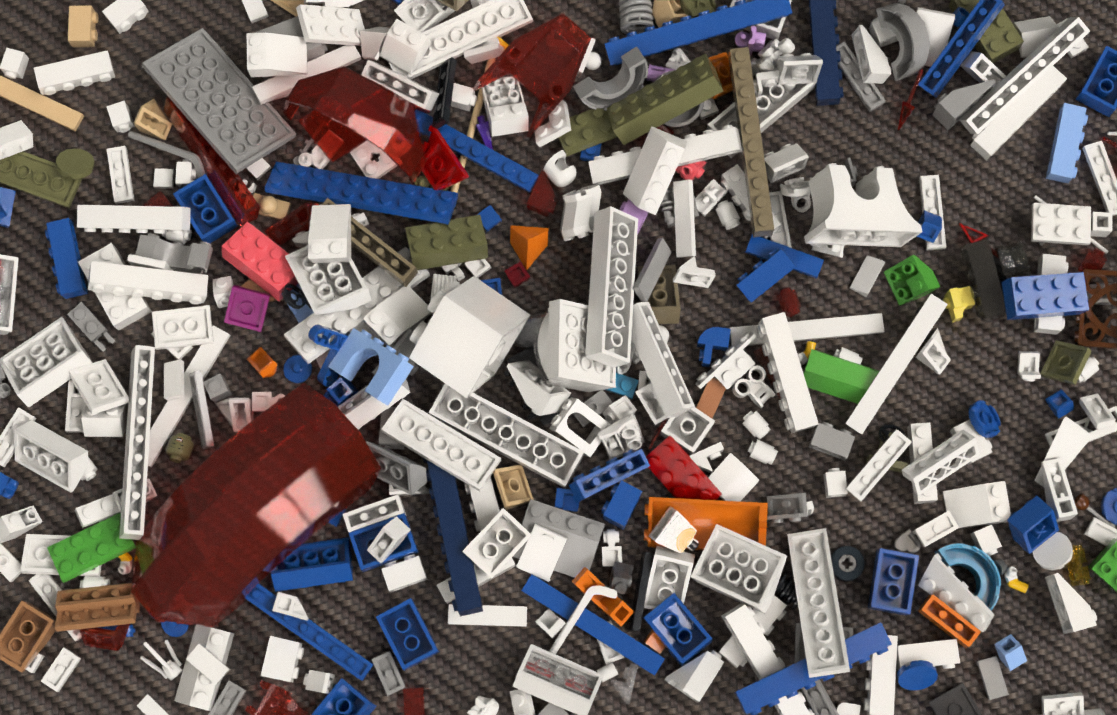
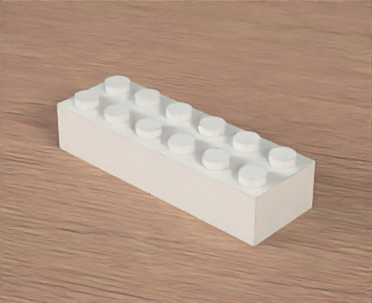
(771, 105)
(787, 373)

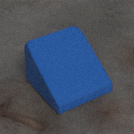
(1060, 403)

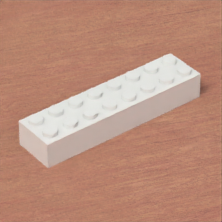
(611, 287)
(508, 435)

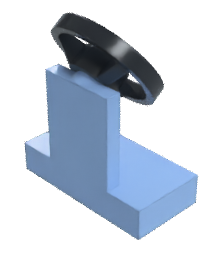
(295, 303)

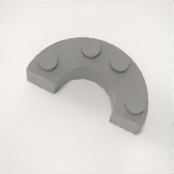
(911, 35)
(626, 82)
(179, 257)

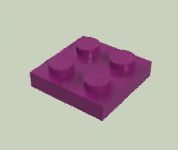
(247, 308)

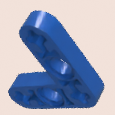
(334, 345)

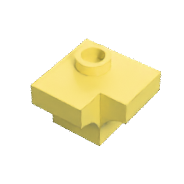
(958, 301)

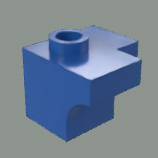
(340, 391)

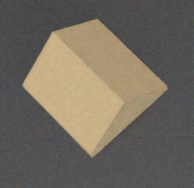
(513, 486)

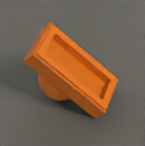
(263, 363)

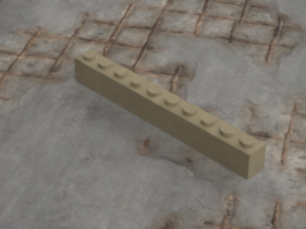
(751, 142)

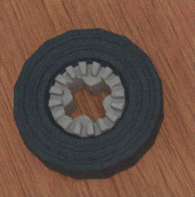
(853, 556)

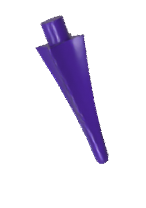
(484, 130)

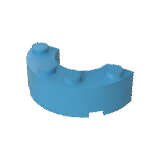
(980, 565)

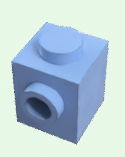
(1010, 652)

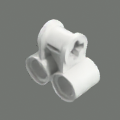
(754, 387)

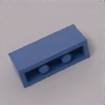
(765, 274)

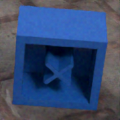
(621, 505)
(1033, 524)

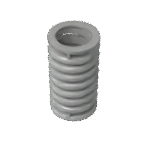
(631, 13)

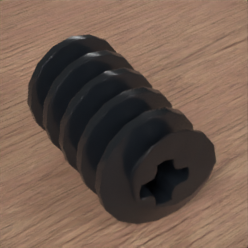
(787, 590)

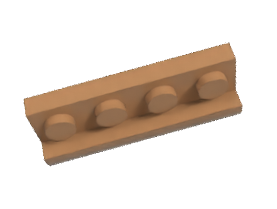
(95, 607)

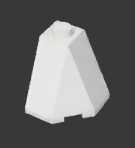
(696, 675)

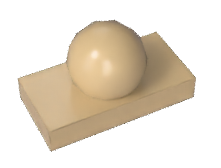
(272, 207)

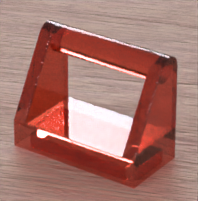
(105, 638)

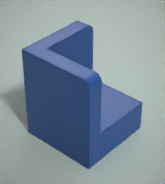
(931, 226)
(565, 500)

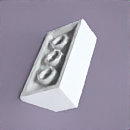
(654, 169)
(50, 455)
(194, 686)

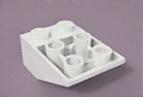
(505, 107)

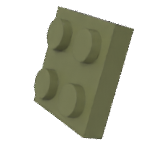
(1065, 362)

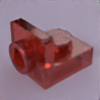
(1093, 260)

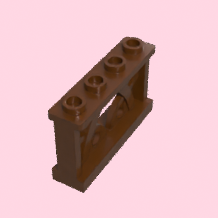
(1095, 324)

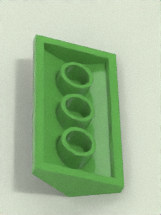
(838, 376)

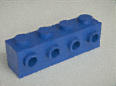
(66, 255)
(609, 475)

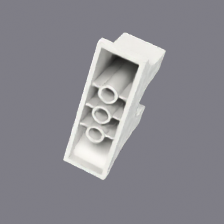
(861, 218)

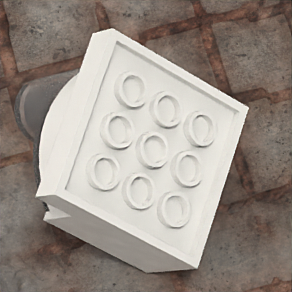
(561, 348)

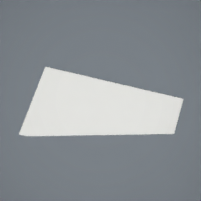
(1066, 445)

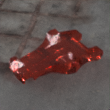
(276, 702)

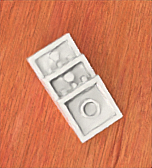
(423, 13)

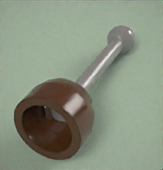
(1082, 503)

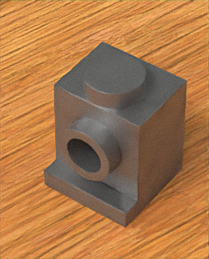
(621, 577)

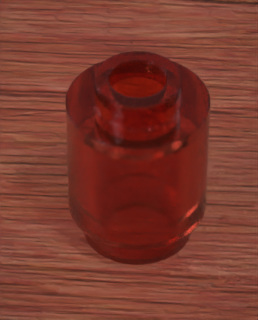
(789, 302)

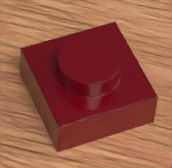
(517, 274)

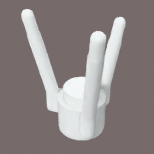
(170, 669)

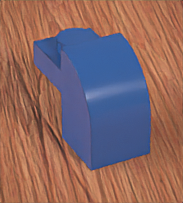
(712, 338)

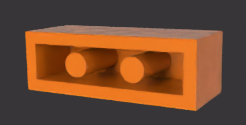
(949, 621)

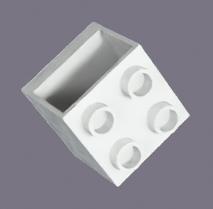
(467, 335)

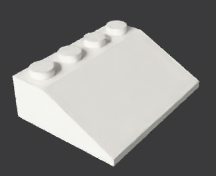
(328, 285)
(44, 362)
(739, 568)

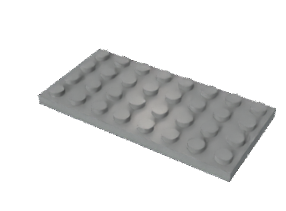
(218, 100)

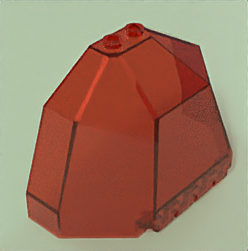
(367, 110)

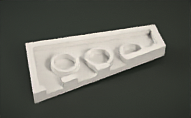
(948, 588)

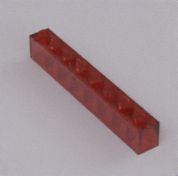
(226, 182)

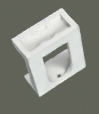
(559, 425)

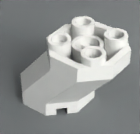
(580, 211)

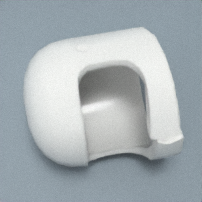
(559, 173)

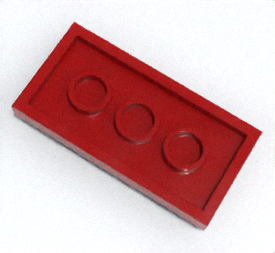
(680, 472)

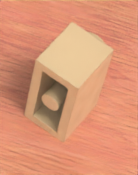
(82, 26)

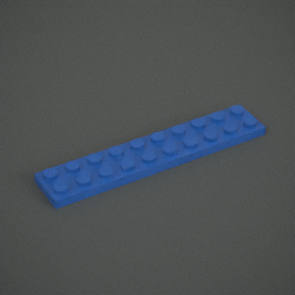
(362, 192)

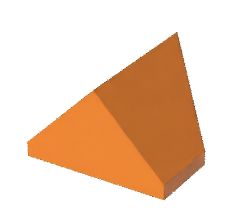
(528, 242)

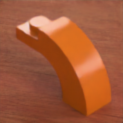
(613, 607)

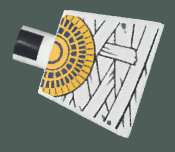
(674, 532)

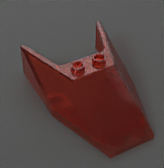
(543, 62)

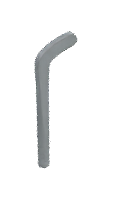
(171, 149)

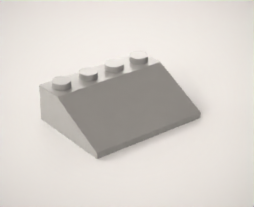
(581, 534)

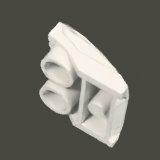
(622, 436)

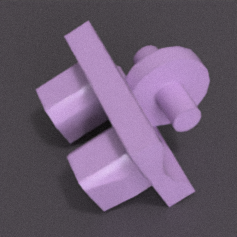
(753, 40)

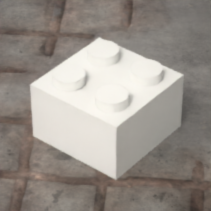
(688, 429)

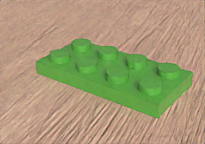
(89, 548)

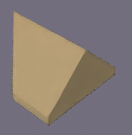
(152, 120)

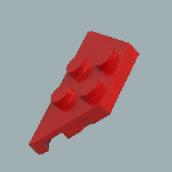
(442, 165)

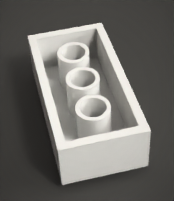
(119, 308)

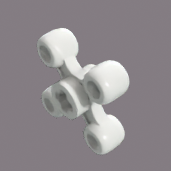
(770, 54)

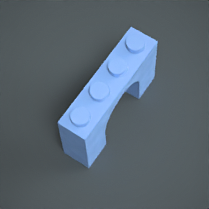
(391, 371)

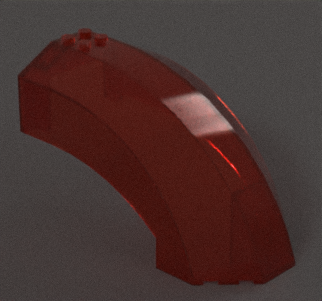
(250, 509)

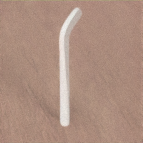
(593, 590)

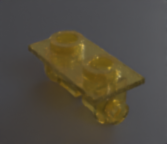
(1078, 574)

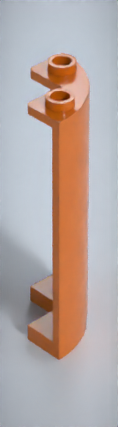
(740, 517)

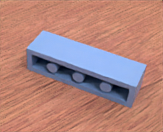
(1066, 143)

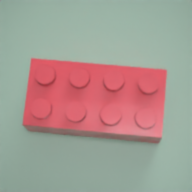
(259, 260)

